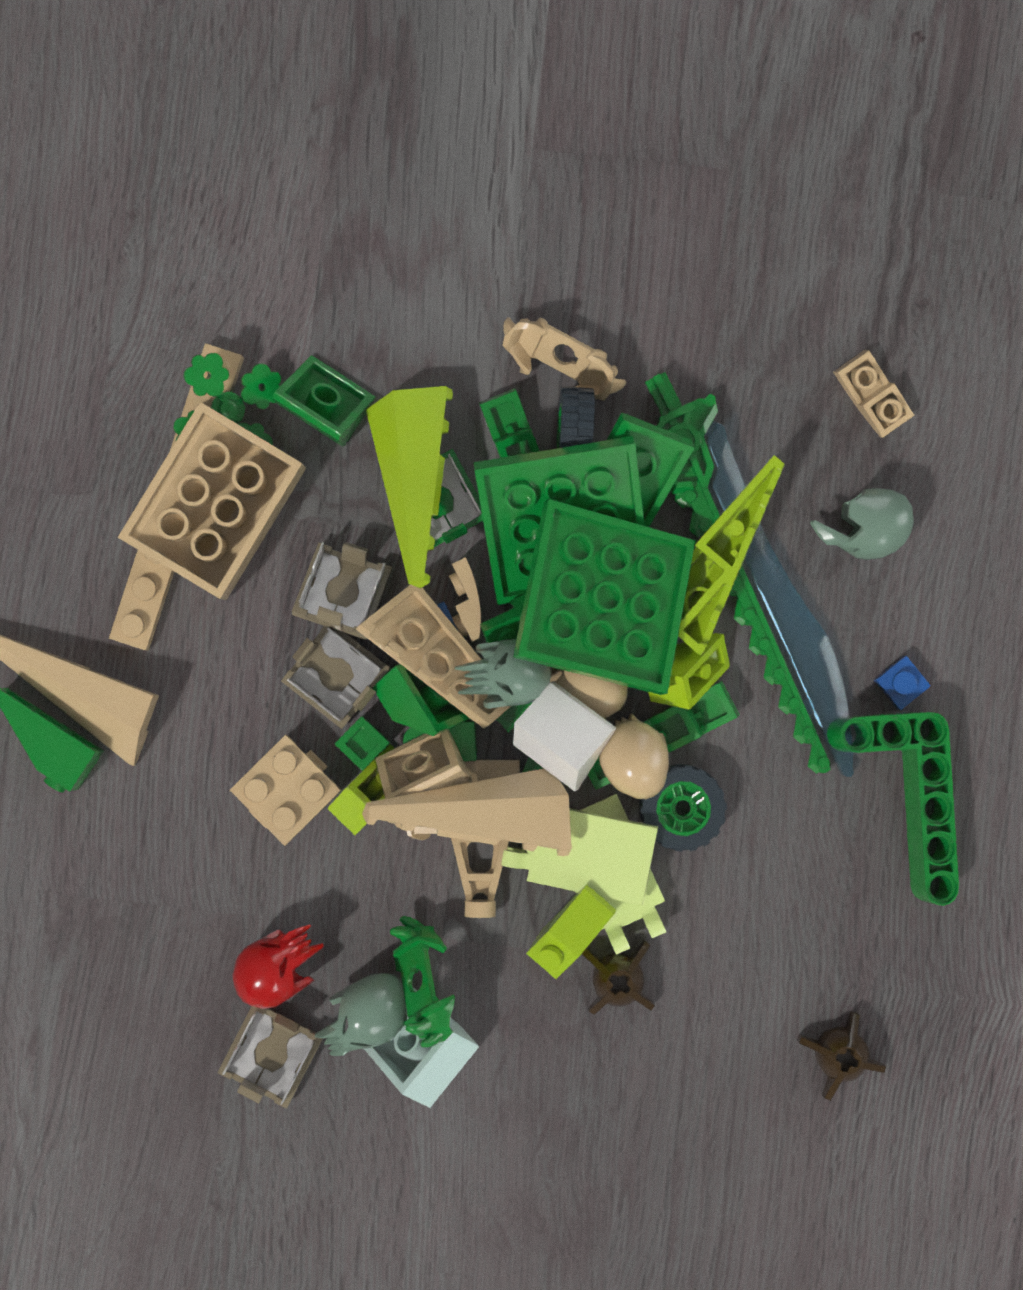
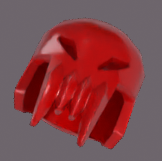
(266, 968)

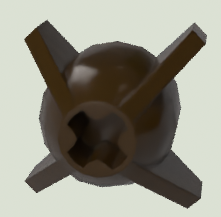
(618, 979)
(841, 1054)

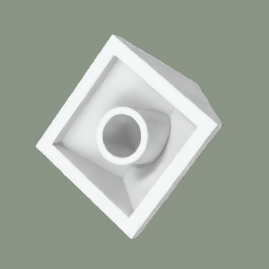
(562, 735)

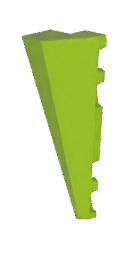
(407, 441)
(721, 555)

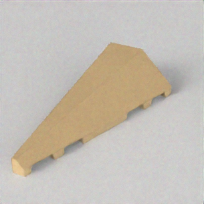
(100, 704)
(511, 808)

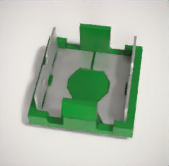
(458, 503)

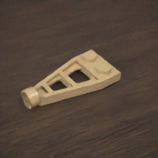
(487, 881)

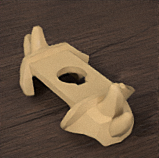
(538, 341)

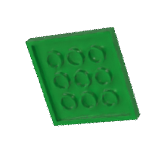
(514, 488)
(604, 598)

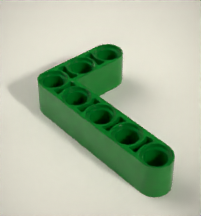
(917, 791)

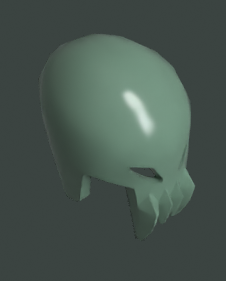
(880, 524)
(503, 677)
(373, 1011)

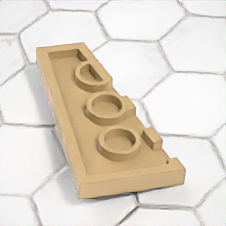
(429, 647)

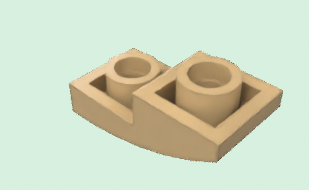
(873, 394)
(469, 611)

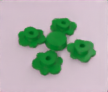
(229, 403)

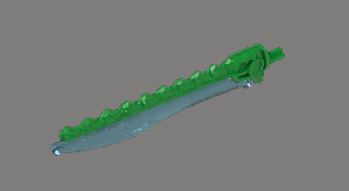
(797, 627)

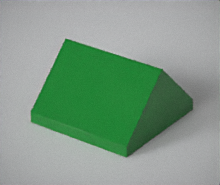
(324, 400)

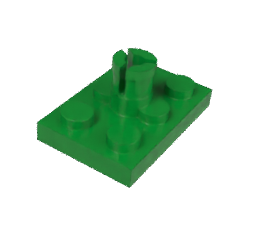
(659, 459)

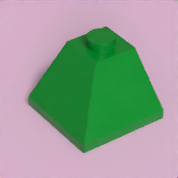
(415, 703)

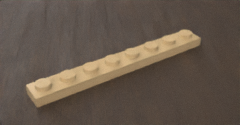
(148, 578)

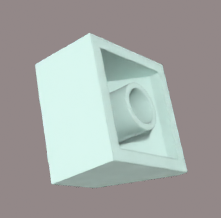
(423, 1071)

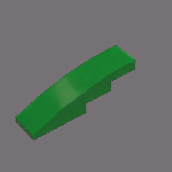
(508, 424)
(684, 725)

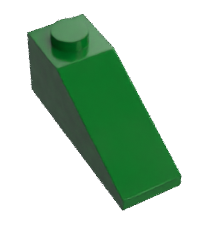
(51, 745)

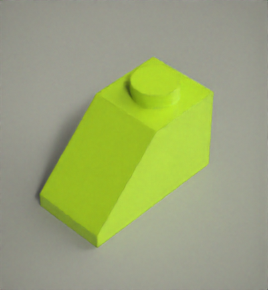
(694, 674)
(352, 801)
(570, 931)

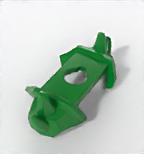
(426, 1013)

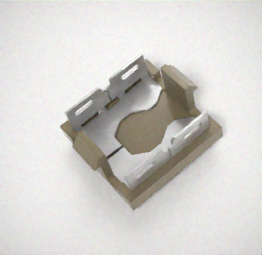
(341, 588)
(335, 675)
(269, 1056)

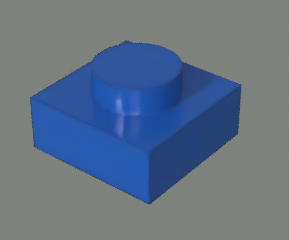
(902, 682)

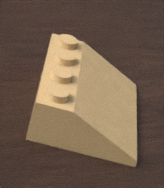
(212, 502)

